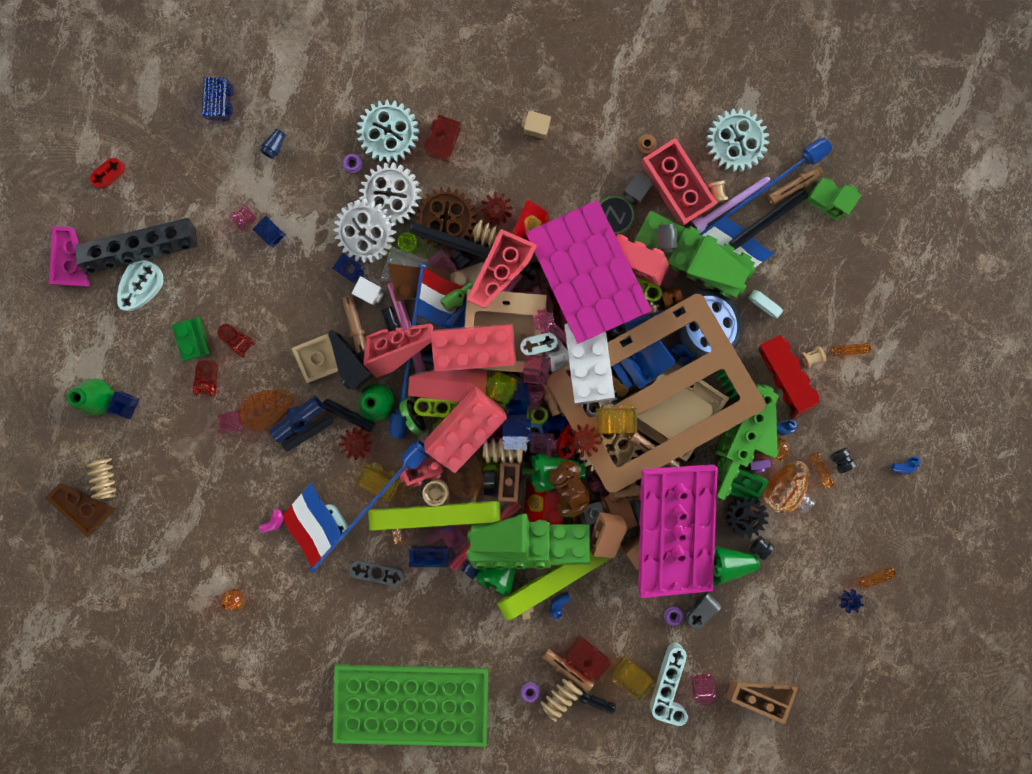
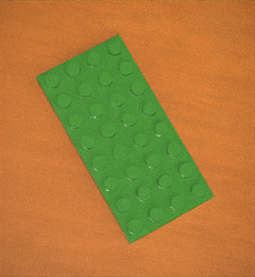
(410, 705)

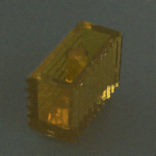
(616, 420)
(374, 480)
(632, 678)

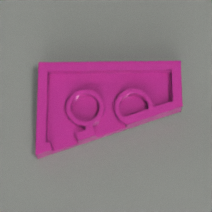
(63, 259)

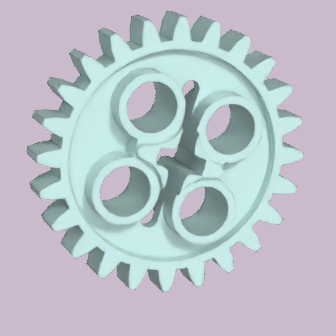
(753, 134)
(378, 146)

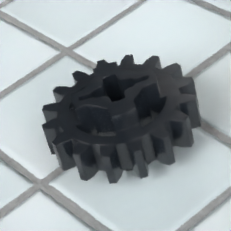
(739, 517)

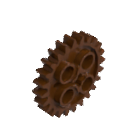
(463, 220)

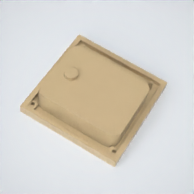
(518, 312)
(680, 411)

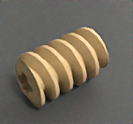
(484, 234)
(496, 451)
(101, 479)
(561, 699)

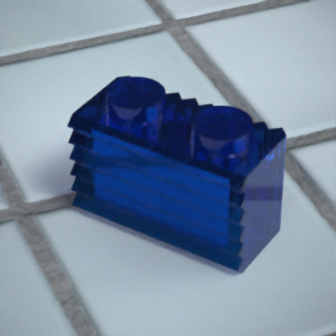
(216, 98)
(516, 431)
(429, 556)

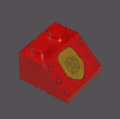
(530, 218)
(542, 505)

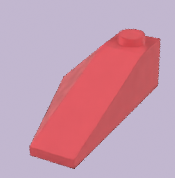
(505, 261)
(390, 349)
(447, 385)

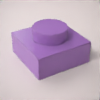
(759, 465)

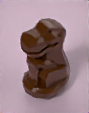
(571, 491)

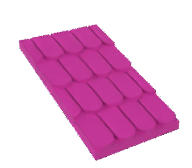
(588, 272)
(677, 530)

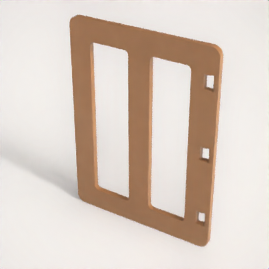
(721, 357)

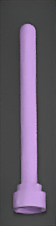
(701, 223)

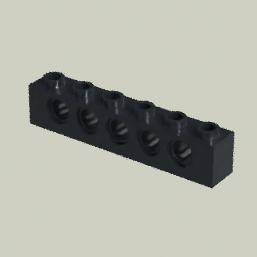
(136, 246)

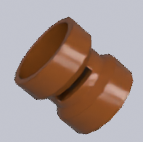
(671, 298)

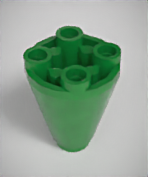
(91, 397)
(383, 399)
(543, 466)
(732, 565)
(499, 579)

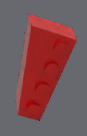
(789, 376)

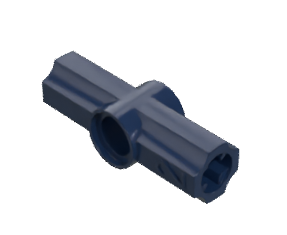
(296, 419)

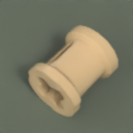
(718, 191)
(813, 357)

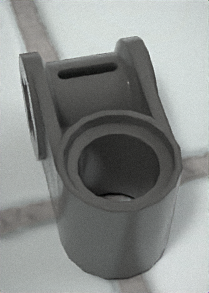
(704, 609)

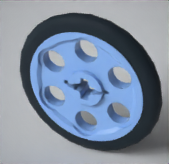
(727, 310)

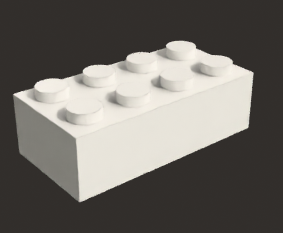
(590, 369)

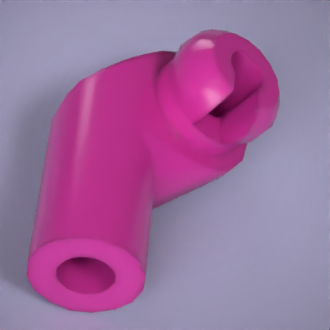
(274, 523)

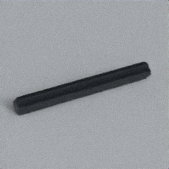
(768, 219)
(449, 240)

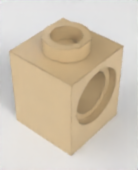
(536, 124)

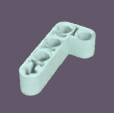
(672, 682)

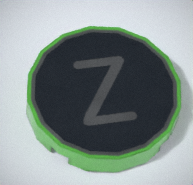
(618, 213)
(414, 421)

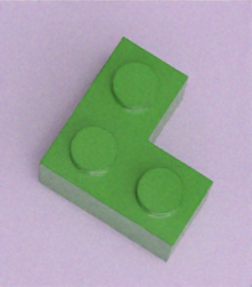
(833, 200)

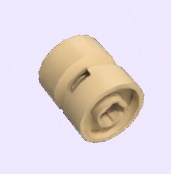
(435, 492)

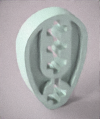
(149, 289)

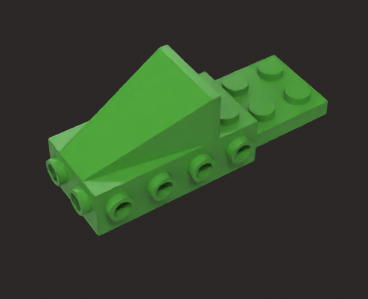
(701, 256)
(752, 435)
(527, 544)

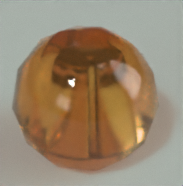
(784, 449)
(232, 600)

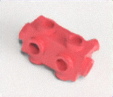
(428, 468)

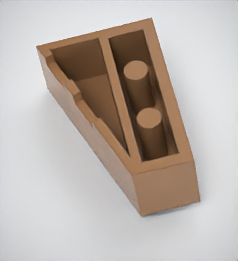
(765, 698)

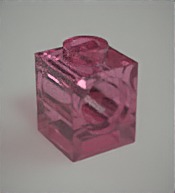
(703, 689)

